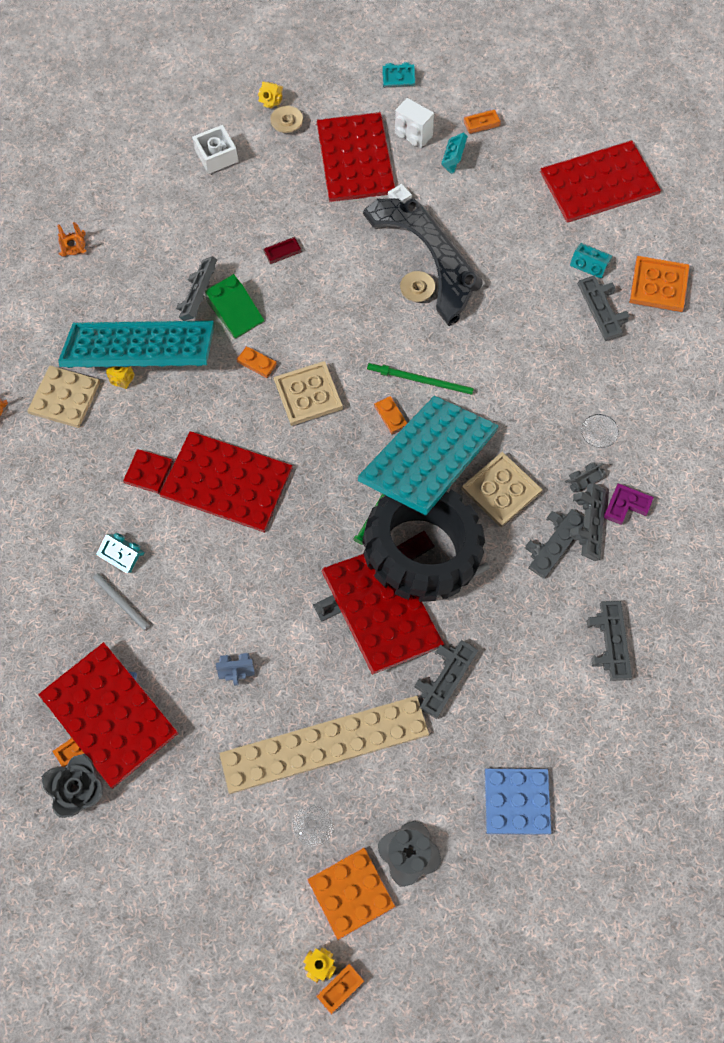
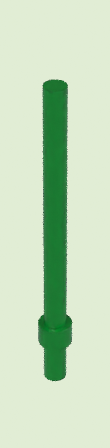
(385, 370)

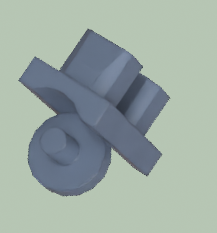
(235, 670)

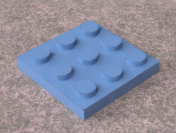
(517, 801)

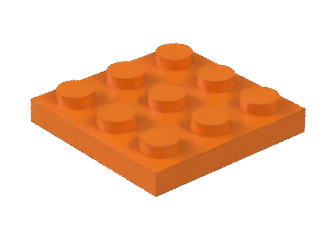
(659, 283)
(351, 893)

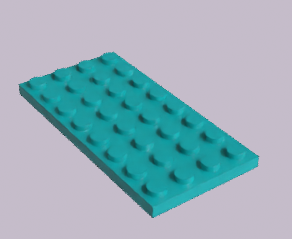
(137, 344)
(428, 454)

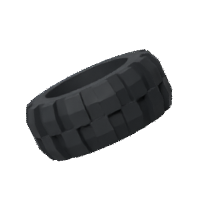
(417, 578)

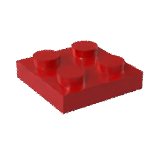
(147, 471)

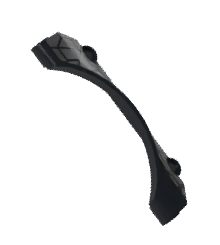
(452, 267)

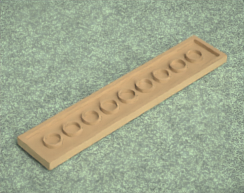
(323, 744)

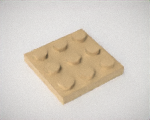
(308, 393)
(64, 396)
(501, 489)

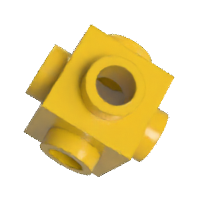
(270, 94)
(120, 376)
(328, 965)

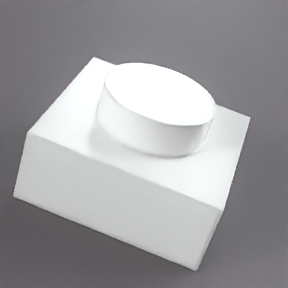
(401, 193)

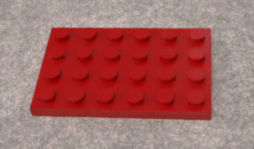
(355, 157)
(600, 181)
(226, 481)
(383, 624)
(108, 715)

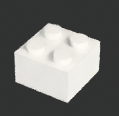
(414, 123)
(215, 149)

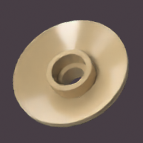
(286, 119)
(419, 280)

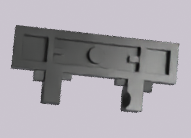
(200, 282)
(595, 297)
(591, 535)
(548, 555)
(616, 655)
(439, 692)

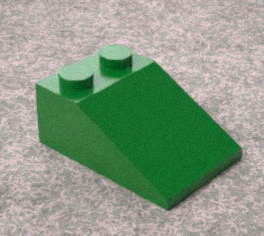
(233, 306)

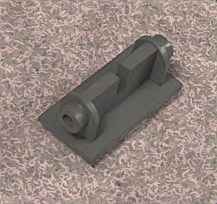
(578, 478)
(327, 608)

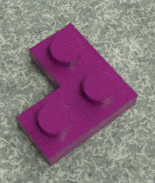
(624, 499)

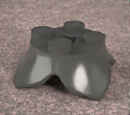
(58, 784)
(408, 870)

